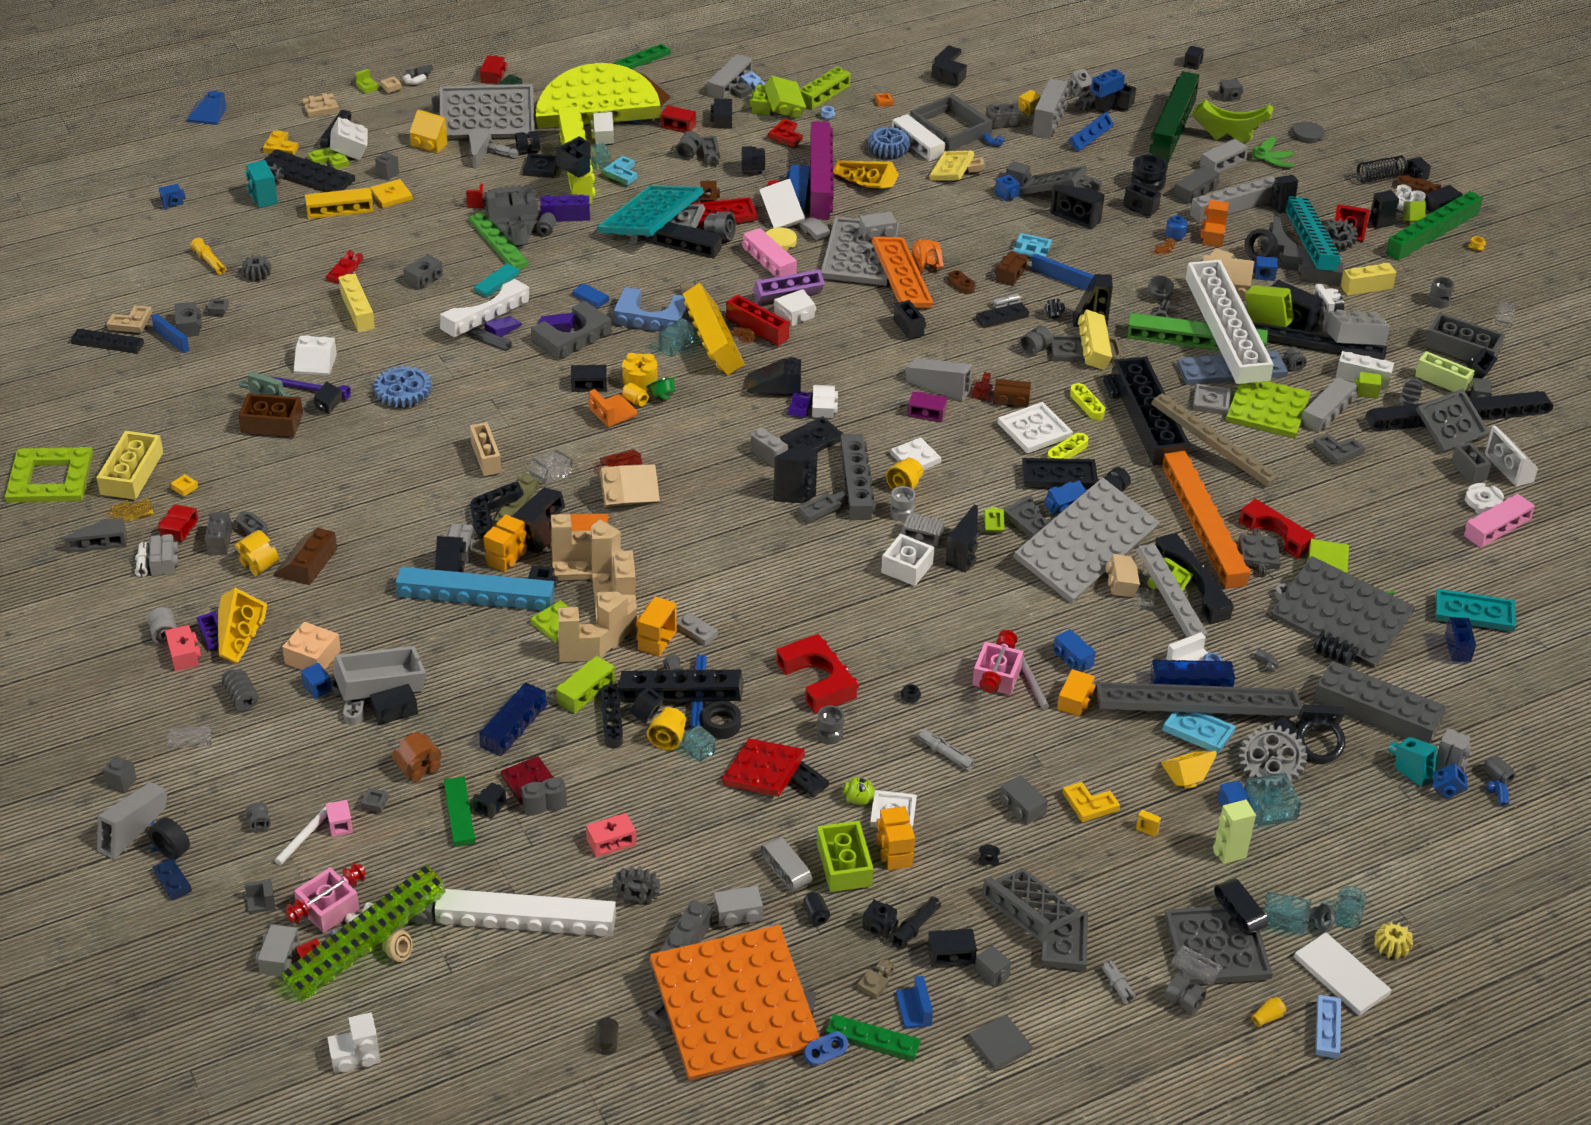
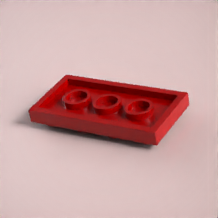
(740, 207)

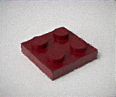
(523, 773)

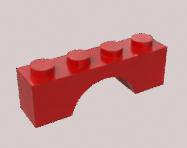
(1261, 516)

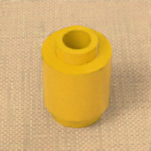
(635, 394)

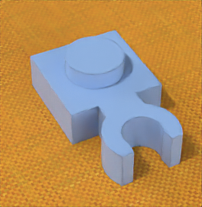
(751, 80)

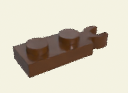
(1417, 184)

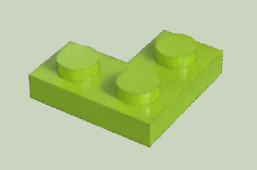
(336, 159)
(548, 620)

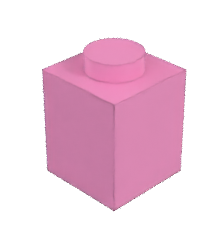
(339, 818)

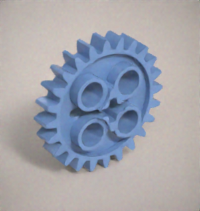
(402, 386)

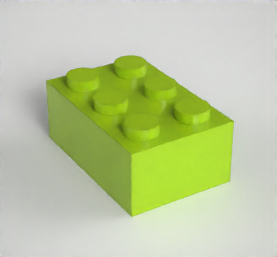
(844, 856)

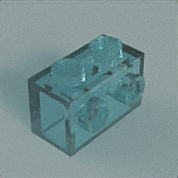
(676, 337)
(1287, 912)

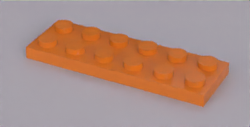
(902, 271)

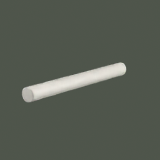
(300, 838)

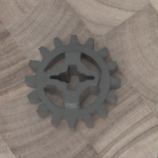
(1341, 233)
(636, 885)

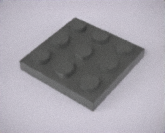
(1452, 420)

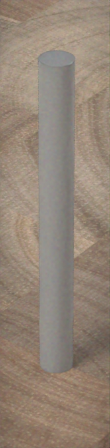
(1034, 685)

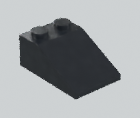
(1077, 205)
(777, 377)
(962, 542)

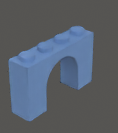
(629, 314)

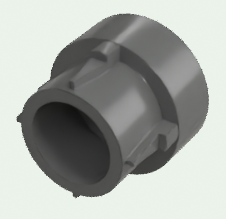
(721, 223)

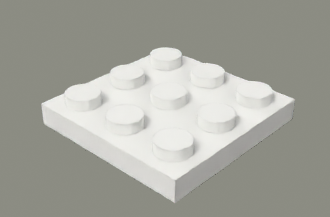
(1035, 427)

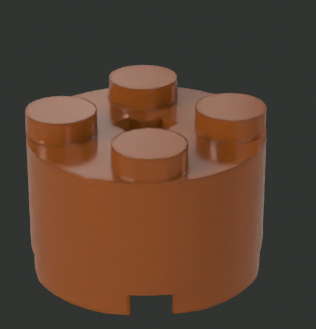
(417, 756)

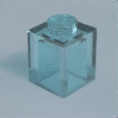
(699, 743)

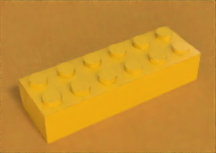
(712, 329)

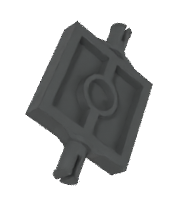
(1260, 551)

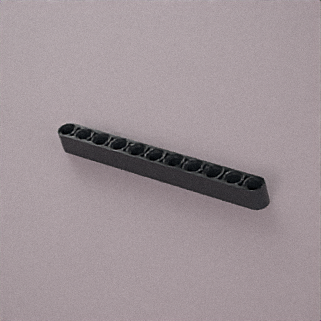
(1487, 407)

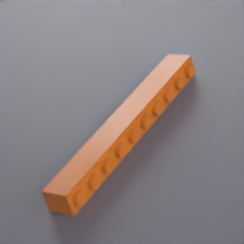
(1205, 520)

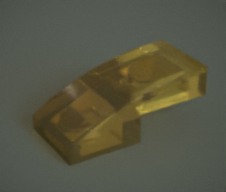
(133, 511)

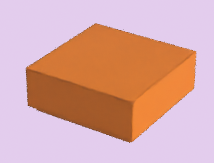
(884, 100)

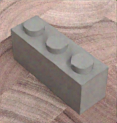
(1225, 156)

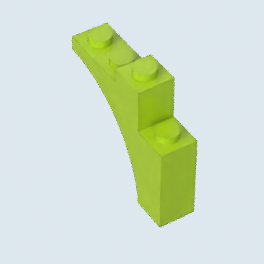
(1223, 122)

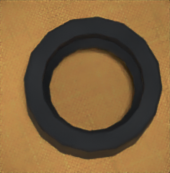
(1250, 239)
(718, 709)
(169, 838)

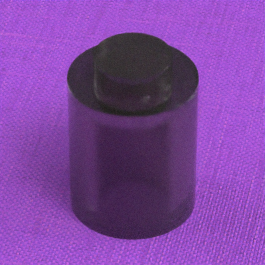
(606, 1036)

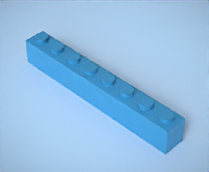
(475, 588)

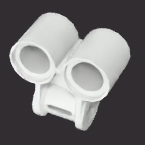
(1405, 194)

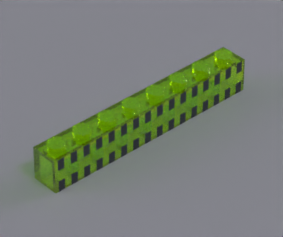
(363, 933)

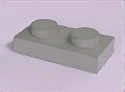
(697, 629)

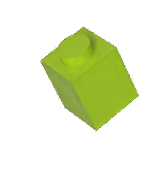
(1413, 211)
(1368, 385)

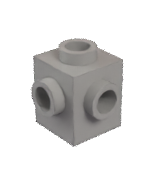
(1080, 82)

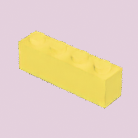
(356, 302)
(1095, 339)

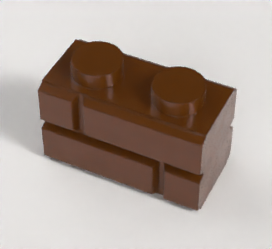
(1011, 268)
(1012, 393)

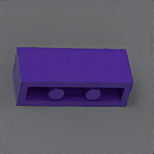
(566, 207)

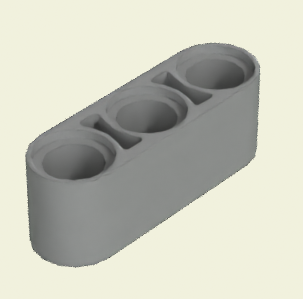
(786, 863)

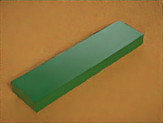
(644, 57)
(459, 811)

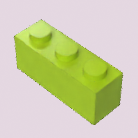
(585, 684)

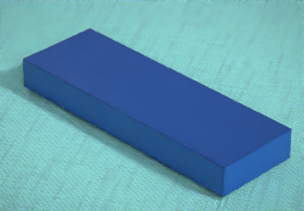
(170, 333)

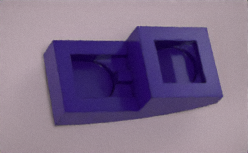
(800, 404)

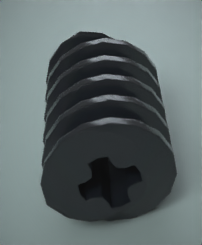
(1335, 650)

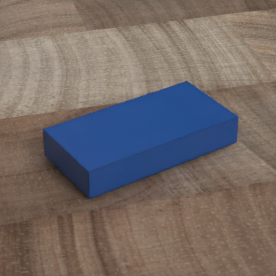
(590, 295)

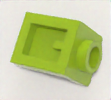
(365, 82)
(993, 520)

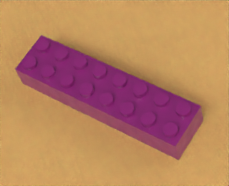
(821, 170)

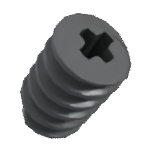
(240, 689)

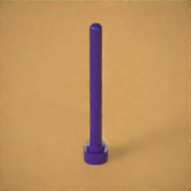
(346, 390)

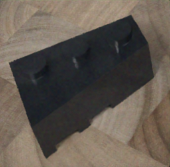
(1095, 298)

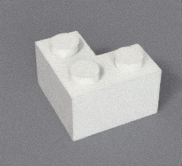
(356, 1047)

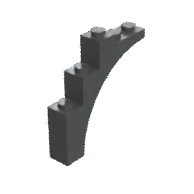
(1297, 259)

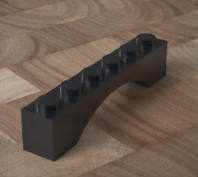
(1215, 604)

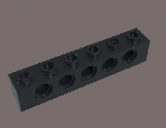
(683, 685)

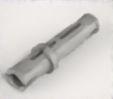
(939, 745)

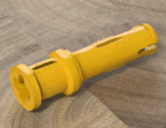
(205, 252)

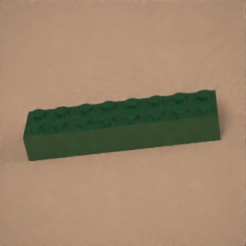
(1174, 115)

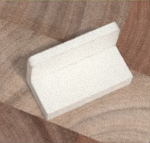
(1188, 648)

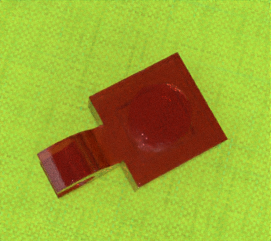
(983, 389)

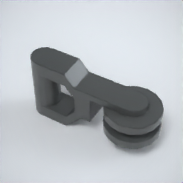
(1163, 306)

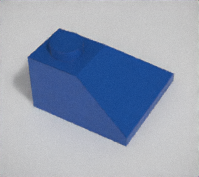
(209, 109)

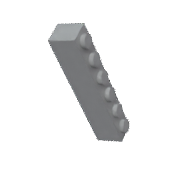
(1239, 197)

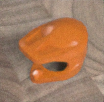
(924, 254)

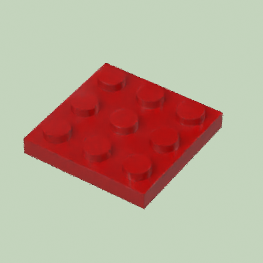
(763, 767)

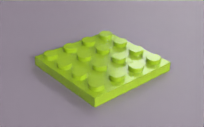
(1269, 407)

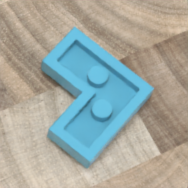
(620, 170)

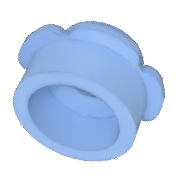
(827, 112)

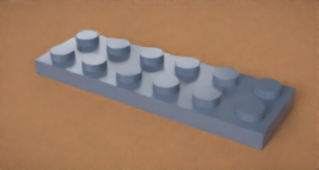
(1215, 369)

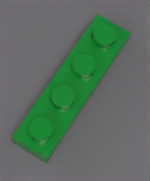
(875, 1038)

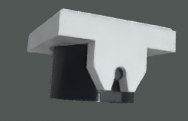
(1331, 302)

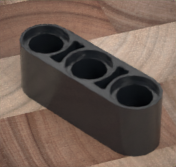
(1241, 906)

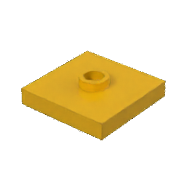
(391, 193)

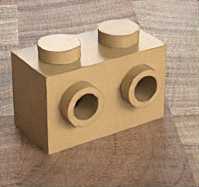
(1123, 575)

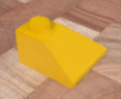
(1189, 768)

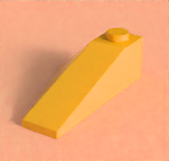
(867, 173)
(237, 623)

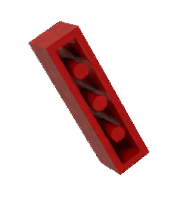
(758, 319)

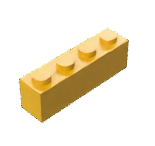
(339, 203)

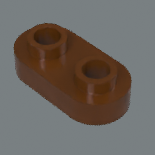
(961, 282)

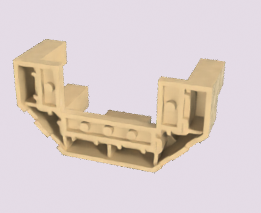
(612, 570)

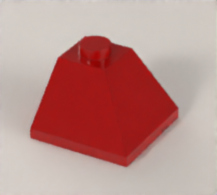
(1354, 215)

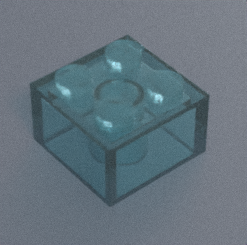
(1273, 799)

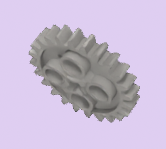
(1258, 746)

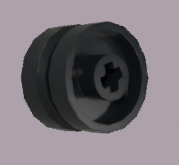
(1150, 171)

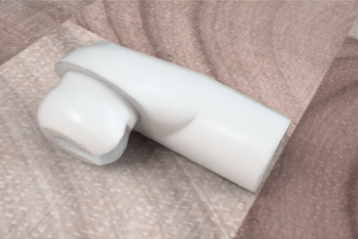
(414, 81)

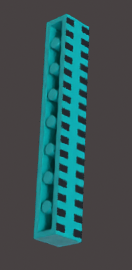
(1313, 234)

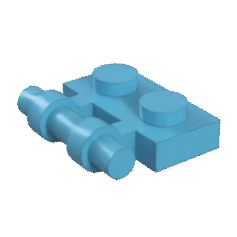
(1035, 244)

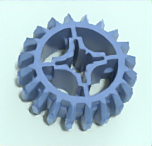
(888, 142)

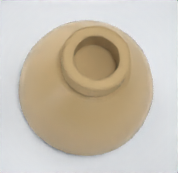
(398, 946)

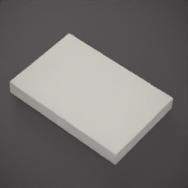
(782, 204)

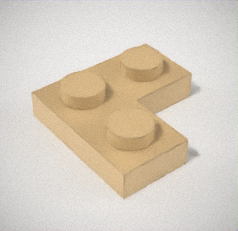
(130, 323)

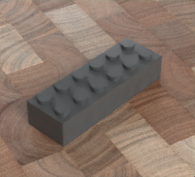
(1379, 703)

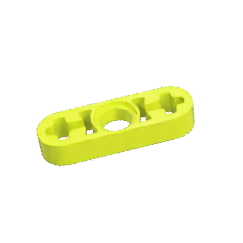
(1081, 393)
(1076, 442)

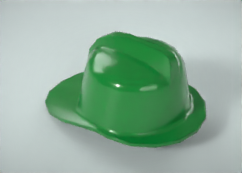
(662, 388)

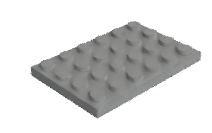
(495, 107)
(851, 257)

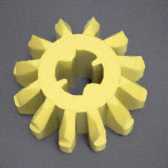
(1393, 940)

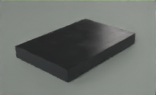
(815, 434)

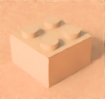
(311, 646)

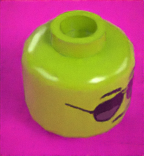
(859, 791)

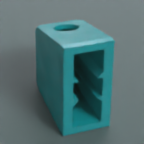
(1415, 759)

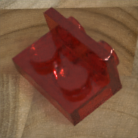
(624, 458)

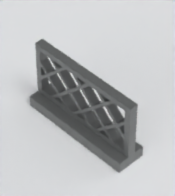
(1022, 910)

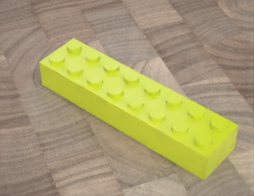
(569, 128)

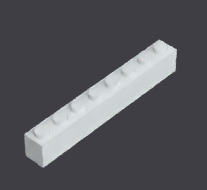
(526, 912)

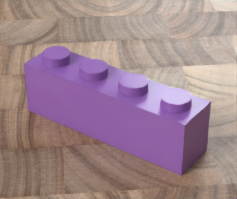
(773, 288)

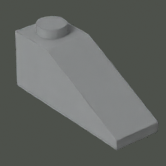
(479, 143)

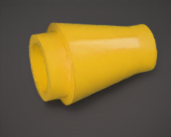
(1269, 1011)

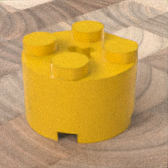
(639, 369)
(256, 552)

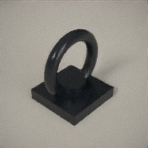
(1321, 719)

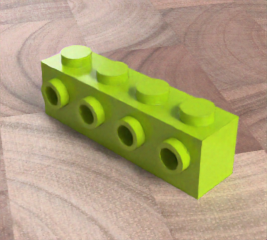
(825, 87)

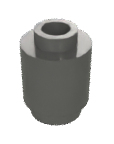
(546, 224)
(1499, 770)

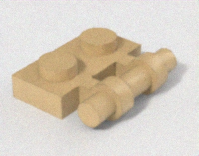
(320, 105)

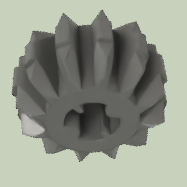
(256, 268)
(1411, 391)

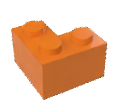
(1214, 225)

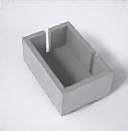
(1357, 327)

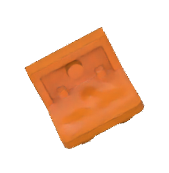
(610, 410)

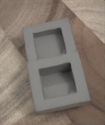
(815, 228)

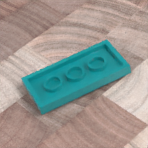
(1480, 609)

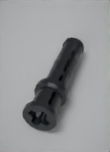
(910, 928)

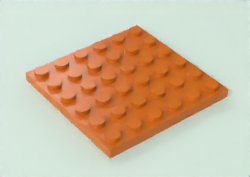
(734, 1001)

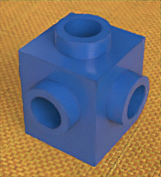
(1450, 781)

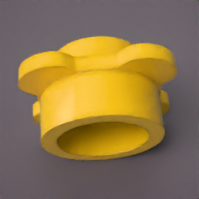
(1477, 243)

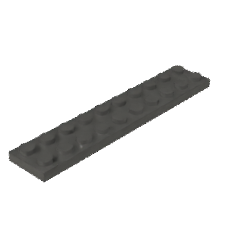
(1198, 699)

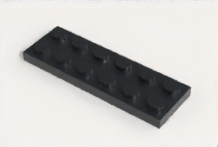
(309, 172)

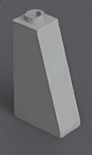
(942, 377)
(128, 818)

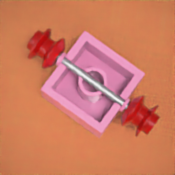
(998, 664)
(327, 898)

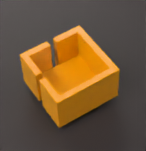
(505, 545)
(656, 624)
(895, 838)

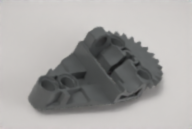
(513, 211)

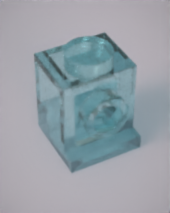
(600, 156)

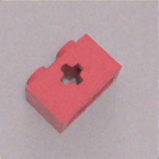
(182, 647)
(611, 835)

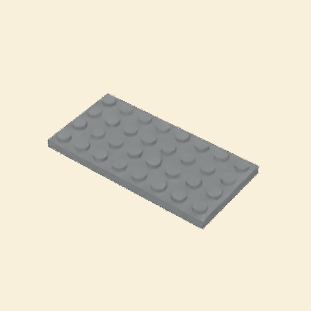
(1080, 541)

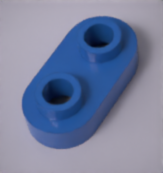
(824, 1048)

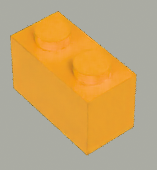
(1076, 693)

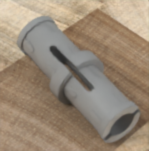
(1118, 982)

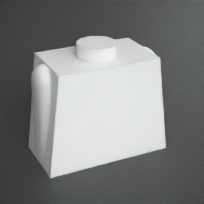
(795, 307)

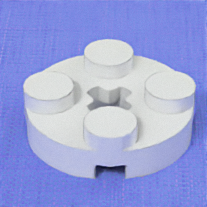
(1482, 497)

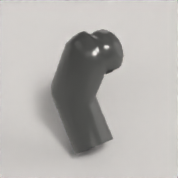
(1271, 661)

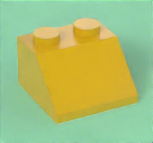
(428, 131)

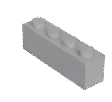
(728, 76)
(1329, 404)

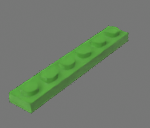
(498, 240)

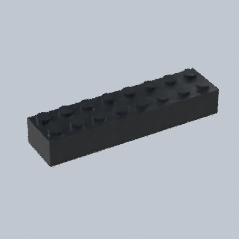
(1137, 389)

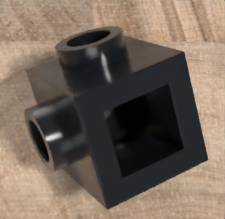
(880, 919)

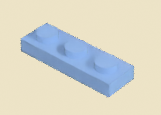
(1328, 1026)

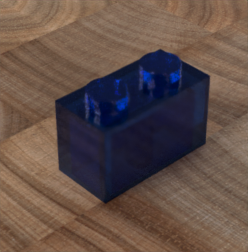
(1460, 639)

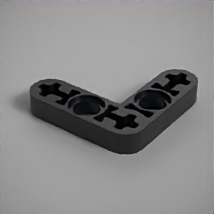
(481, 506)

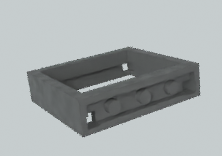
(980, 123)

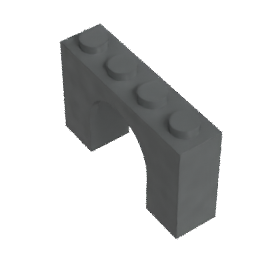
(561, 344)

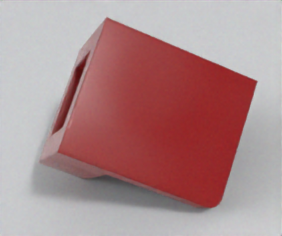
(475, 197)

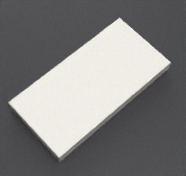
(1342, 973)

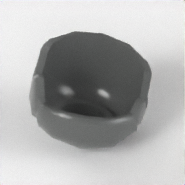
(1160, 287)

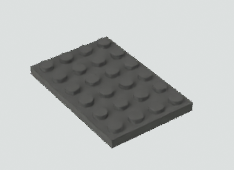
(1344, 606)

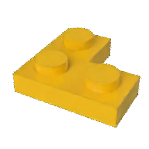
(278, 141)
(1088, 806)

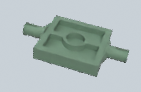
(263, 384)

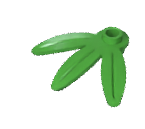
(1262, 152)

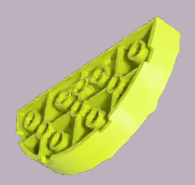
(598, 90)

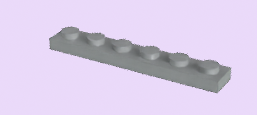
(1170, 590)

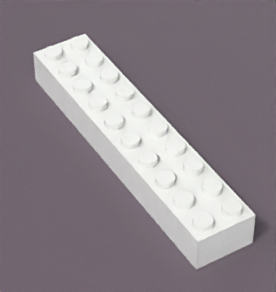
(1229, 322)

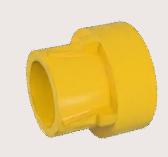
(905, 473)
(667, 729)

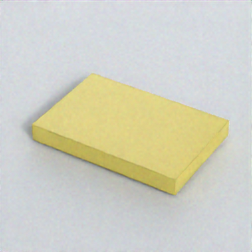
(951, 165)

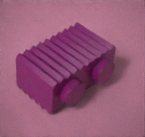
(927, 406)

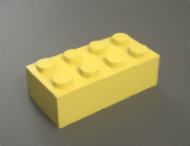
(130, 465)

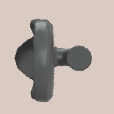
(1317, 914)

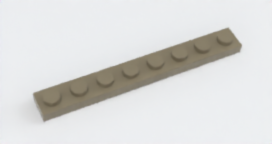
(1214, 439)

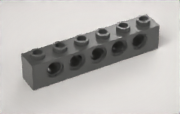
(856, 477)

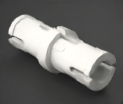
(142, 559)

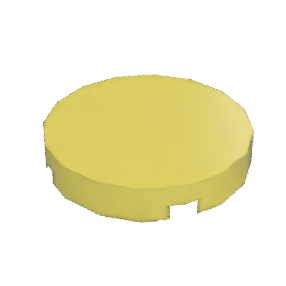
(784, 237)

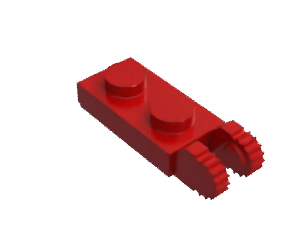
(344, 266)

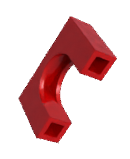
(816, 653)

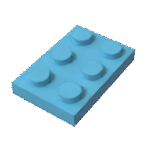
(1200, 729)

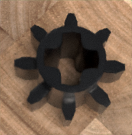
(1054, 308)

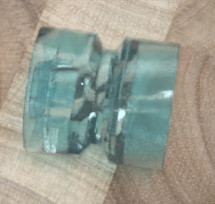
(1349, 907)

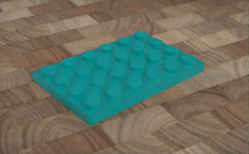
(650, 210)

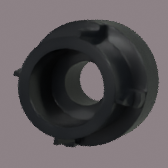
(753, 159)

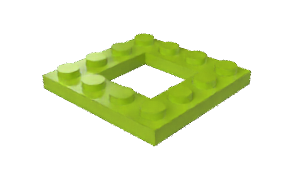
(19, 484)

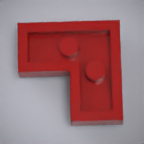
(784, 133)

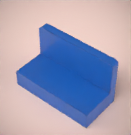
(915, 1005)

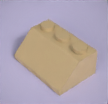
(1239, 271)

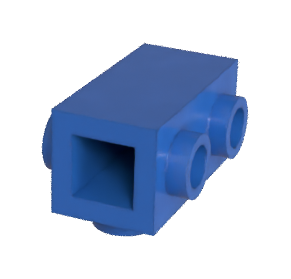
(1107, 83)
(1060, 498)
(1074, 651)

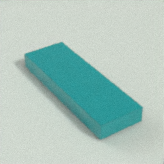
(496, 280)

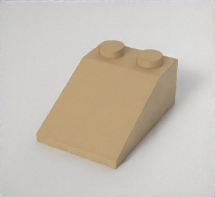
(629, 485)

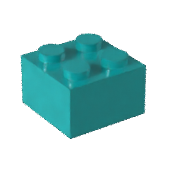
(261, 184)

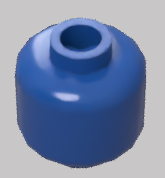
(1176, 227)

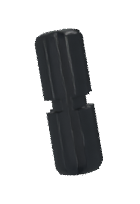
(1111, 386)

